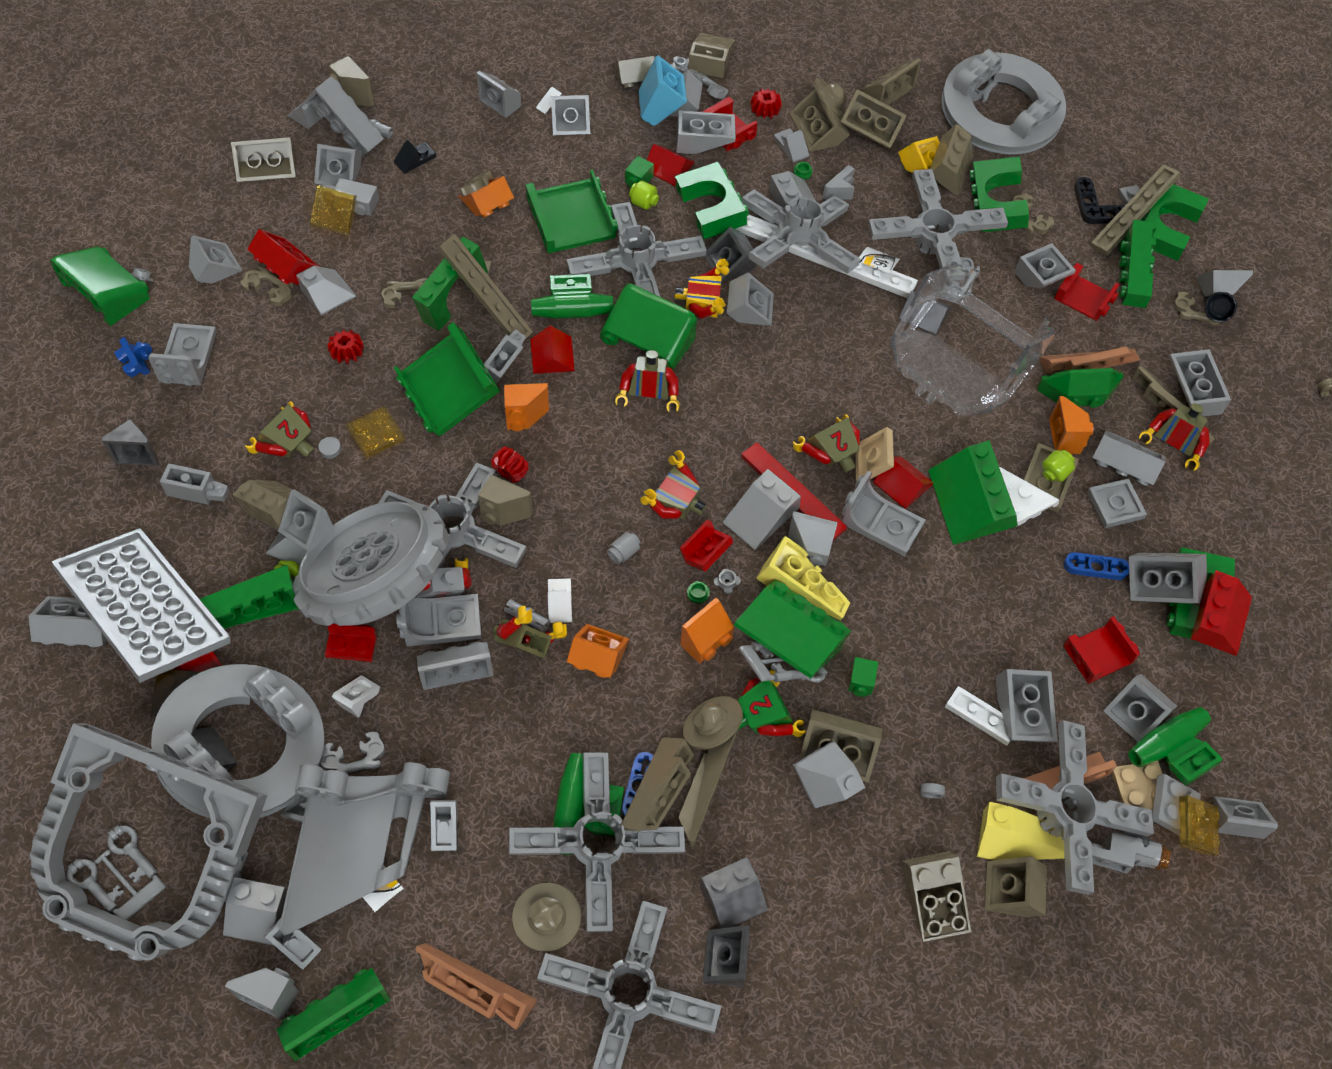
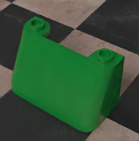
(101, 282)
(650, 324)

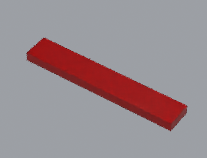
(761, 460)

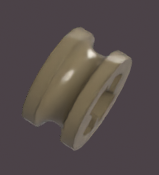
(1325, 387)

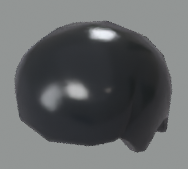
(1220, 307)

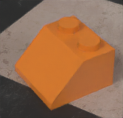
(489, 197)
(525, 404)
(1070, 426)
(707, 632)
(597, 650)

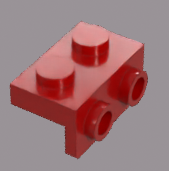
(705, 546)

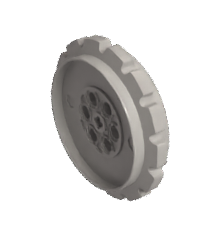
(370, 564)

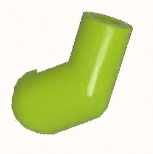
(292, 565)

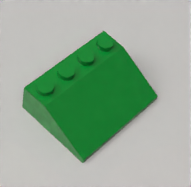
(973, 494)
(793, 628)

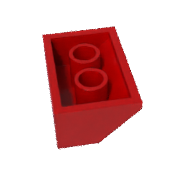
(279, 256)
(1222, 613)

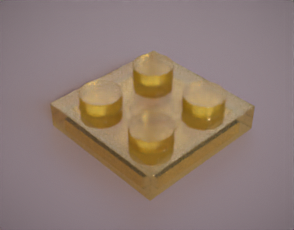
(333, 209)
(375, 432)
(1199, 826)

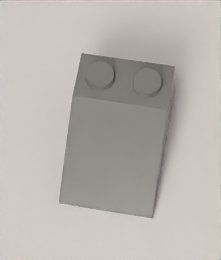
(703, 131)
(762, 509)
(1027, 705)

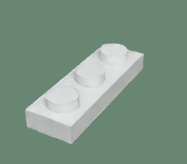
(978, 714)

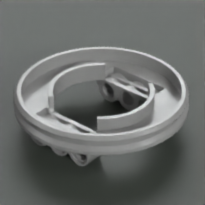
(1031, 128)
(230, 685)

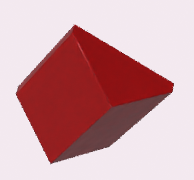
(668, 163)
(552, 352)
(903, 482)

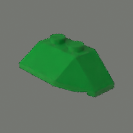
(1081, 386)

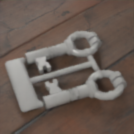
(762, 672)
(108, 900)

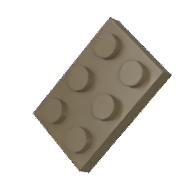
(1035, 476)

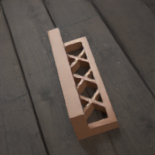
(1096, 769)

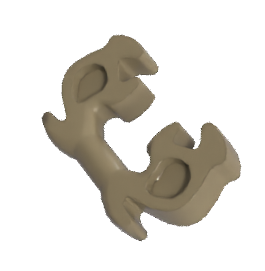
(475, 183)
(1040, 225)
(254, 278)
(393, 289)
(1184, 305)

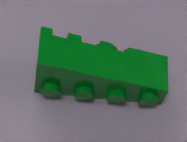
(1137, 264)
(253, 599)

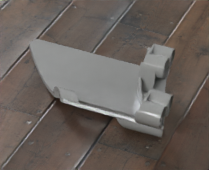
(348, 834)

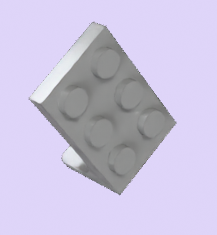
(184, 355)
(879, 518)
(440, 620)

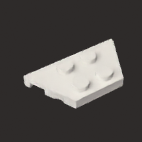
(1026, 498)

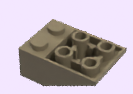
(710, 54)
(937, 895)

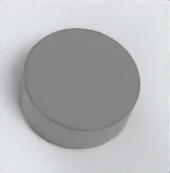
(329, 447)
(932, 790)

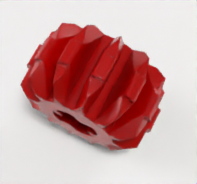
(766, 103)
(345, 346)
(509, 464)

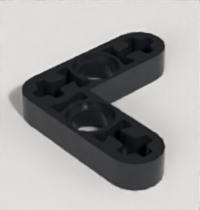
(1096, 210)

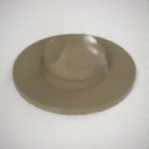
(832, 95)
(713, 722)
(546, 917)

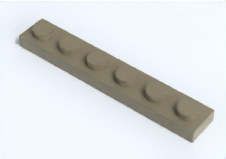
(1135, 209)
(482, 286)

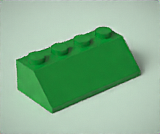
(332, 1014)

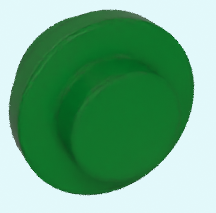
(803, 170)
(698, 592)

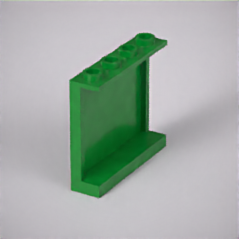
(572, 214)
(447, 382)

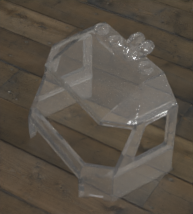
(944, 370)

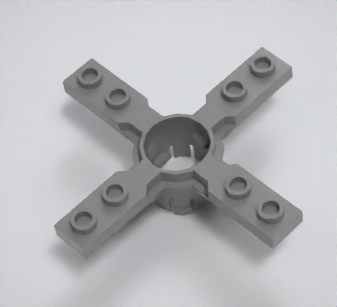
(934, 215)
(790, 233)
(643, 261)
(462, 505)
(1088, 812)
(598, 867)
(621, 1017)

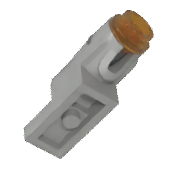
(1129, 848)

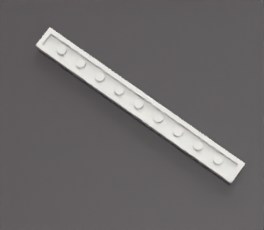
(892, 282)

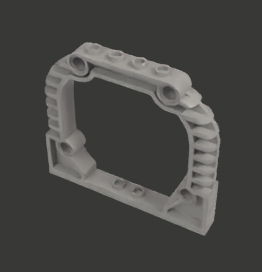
(230, 808)

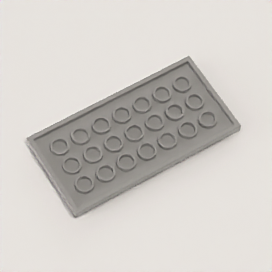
(140, 604)

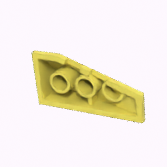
(793, 568)
(1015, 834)

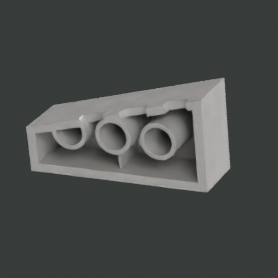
(344, 115)

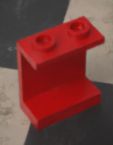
(742, 131)
(1085, 296)
(1102, 651)

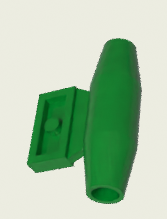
(571, 298)
(1176, 741)
(570, 799)

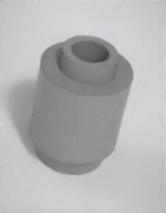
(623, 547)

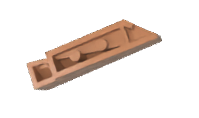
(1088, 360)
(474, 987)

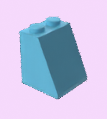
(661, 92)

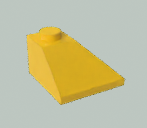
(919, 154)

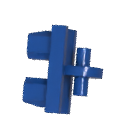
(136, 354)

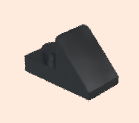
(412, 157)

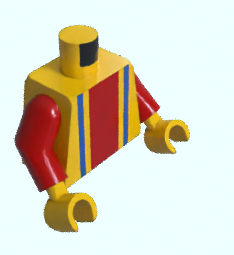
(704, 292)

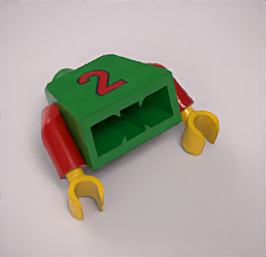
(766, 711)

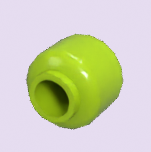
(643, 195)
(1058, 466)

